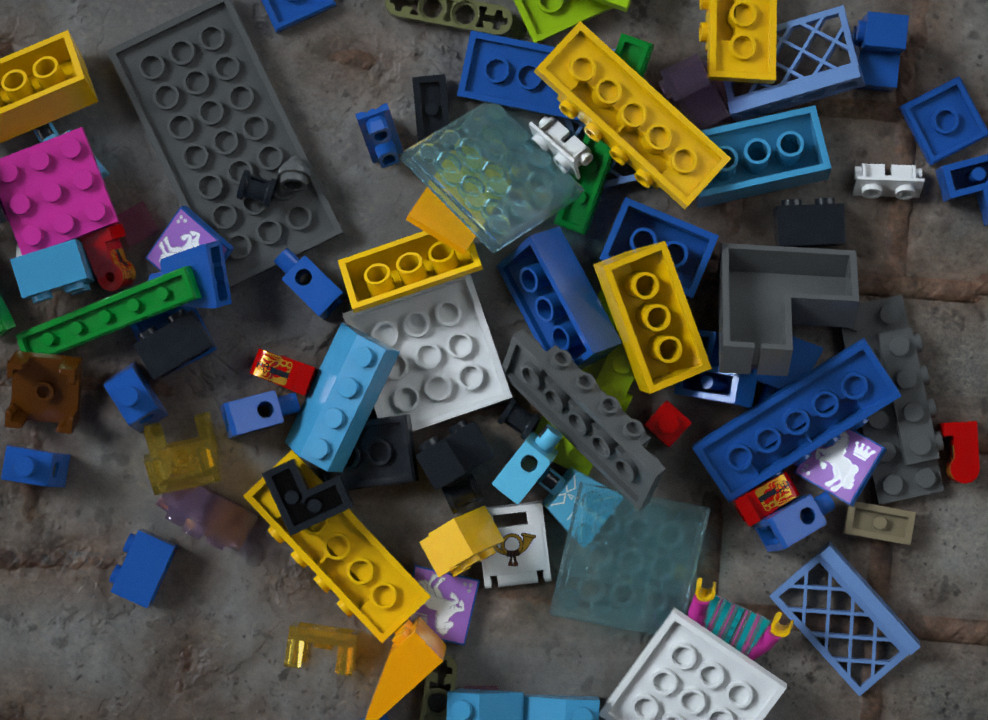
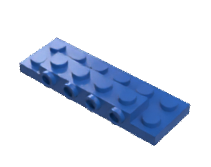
(797, 420)

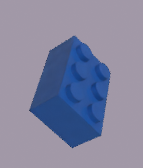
(642, 226)

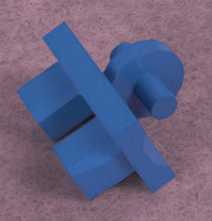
(380, 135)

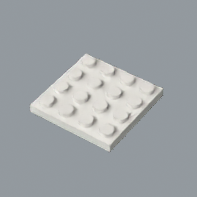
(444, 355)
(692, 677)

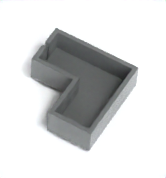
(771, 289)

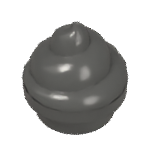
(294, 175)

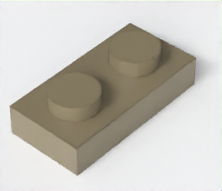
(879, 522)

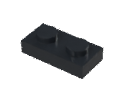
(430, 104)

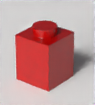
(667, 423)

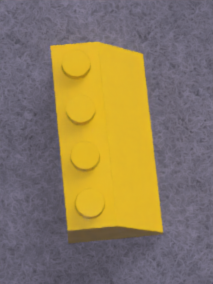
(403, 269)
(652, 317)

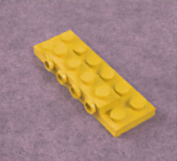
(740, 40)
(630, 117)
(346, 561)

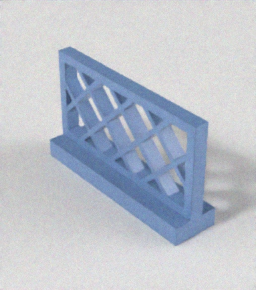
(807, 88)
(866, 598)

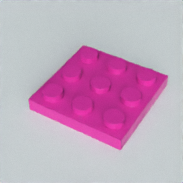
(54, 192)

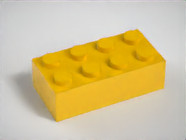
(42, 85)

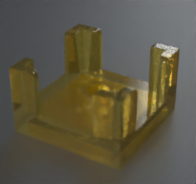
(183, 462)
(324, 638)

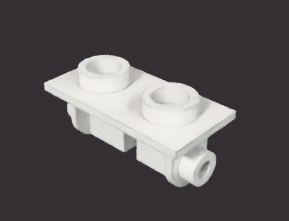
(566, 155)
(903, 182)

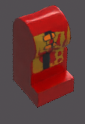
(108, 258)
(283, 371)
(963, 450)
(765, 499)

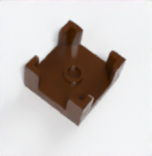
(44, 390)

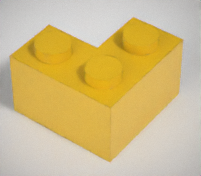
(462, 542)

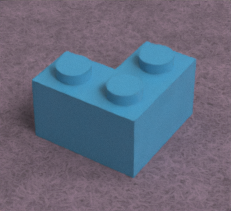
(53, 269)

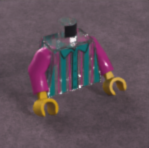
(736, 624)

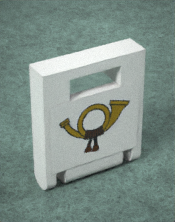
(522, 550)

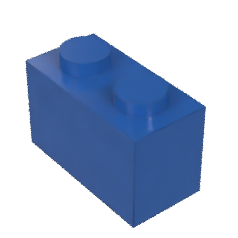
(143, 567)

